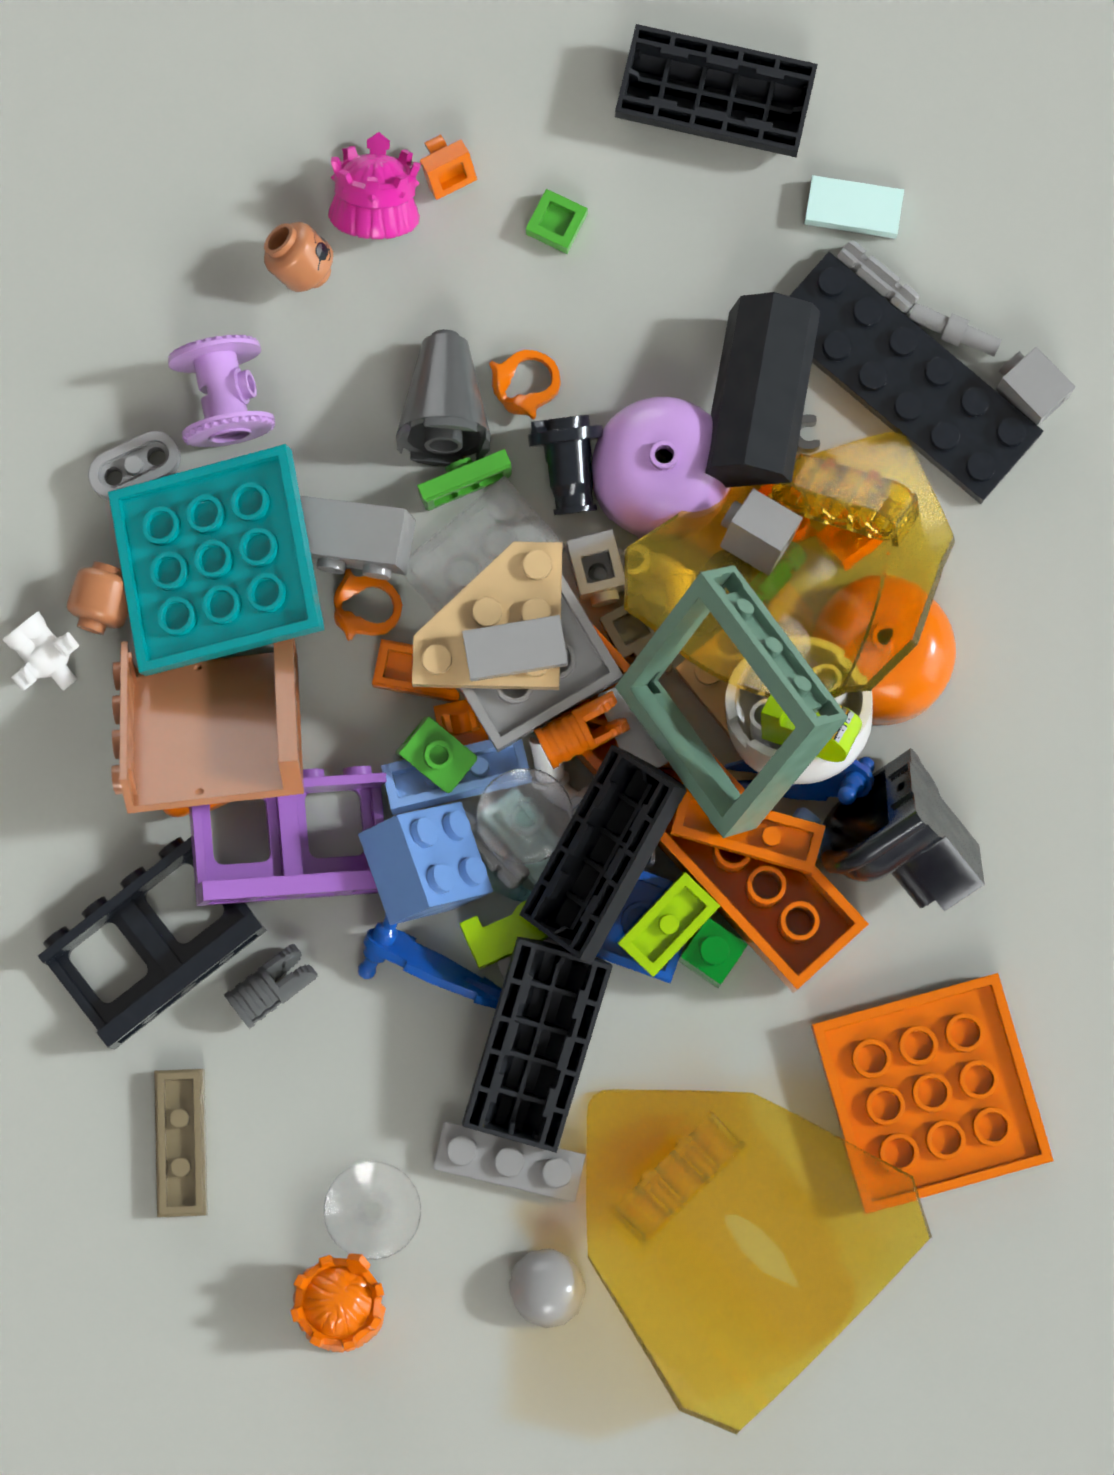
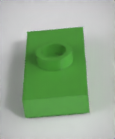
(464, 478)

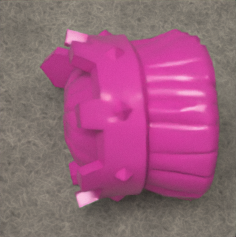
(374, 192)

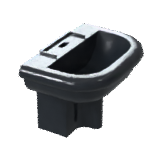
(904, 833)

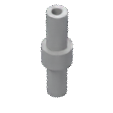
(955, 329)

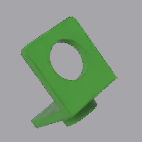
(437, 754)

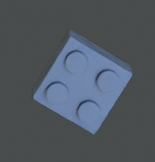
(425, 862)

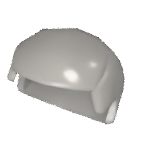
(547, 1288)

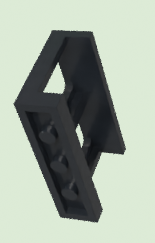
(171, 965)

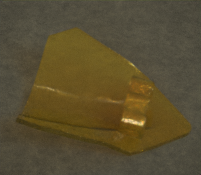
(846, 587)
(737, 1238)

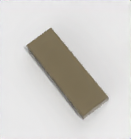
(181, 1143)

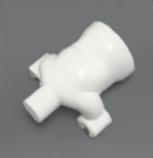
(41, 653)

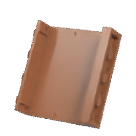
(208, 731)

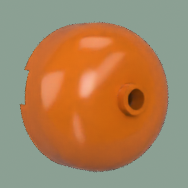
(919, 676)

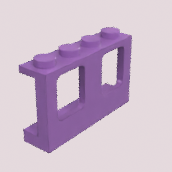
(290, 867)

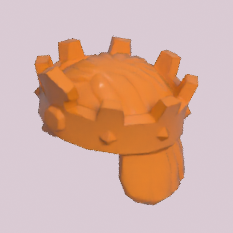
(338, 1303)

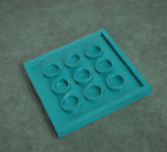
(215, 560)

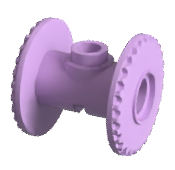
(227, 390)

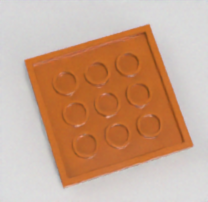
(936, 1086)

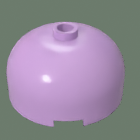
(635, 486)

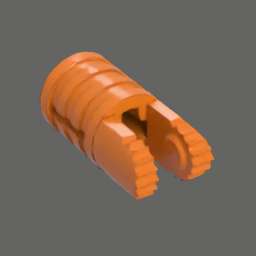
(571, 736)

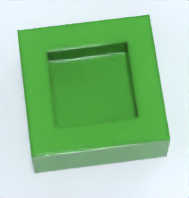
(556, 221)

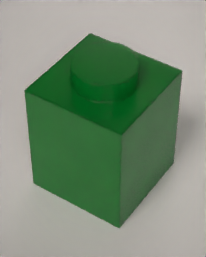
(713, 952)

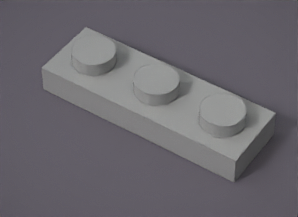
(509, 1162)

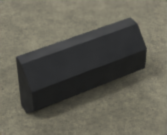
(716, 90)
(761, 389)
(603, 852)
(536, 1044)

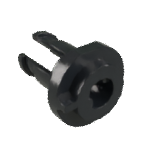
(568, 460)

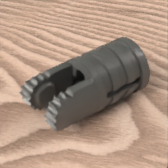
(261, 994)

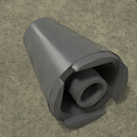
(443, 404)

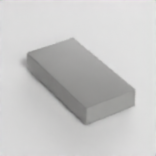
(515, 648)

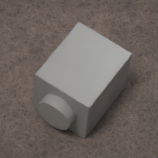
(1034, 385)
(759, 531)

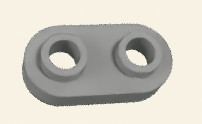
(133, 462)

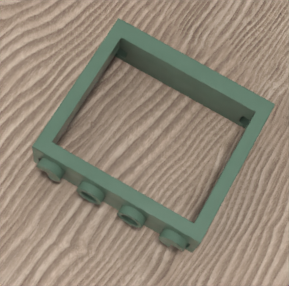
(777, 666)

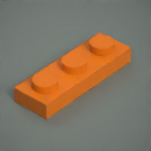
(776, 840)

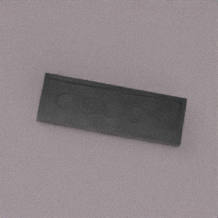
(913, 382)

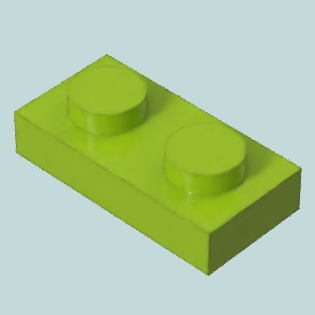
(668, 924)

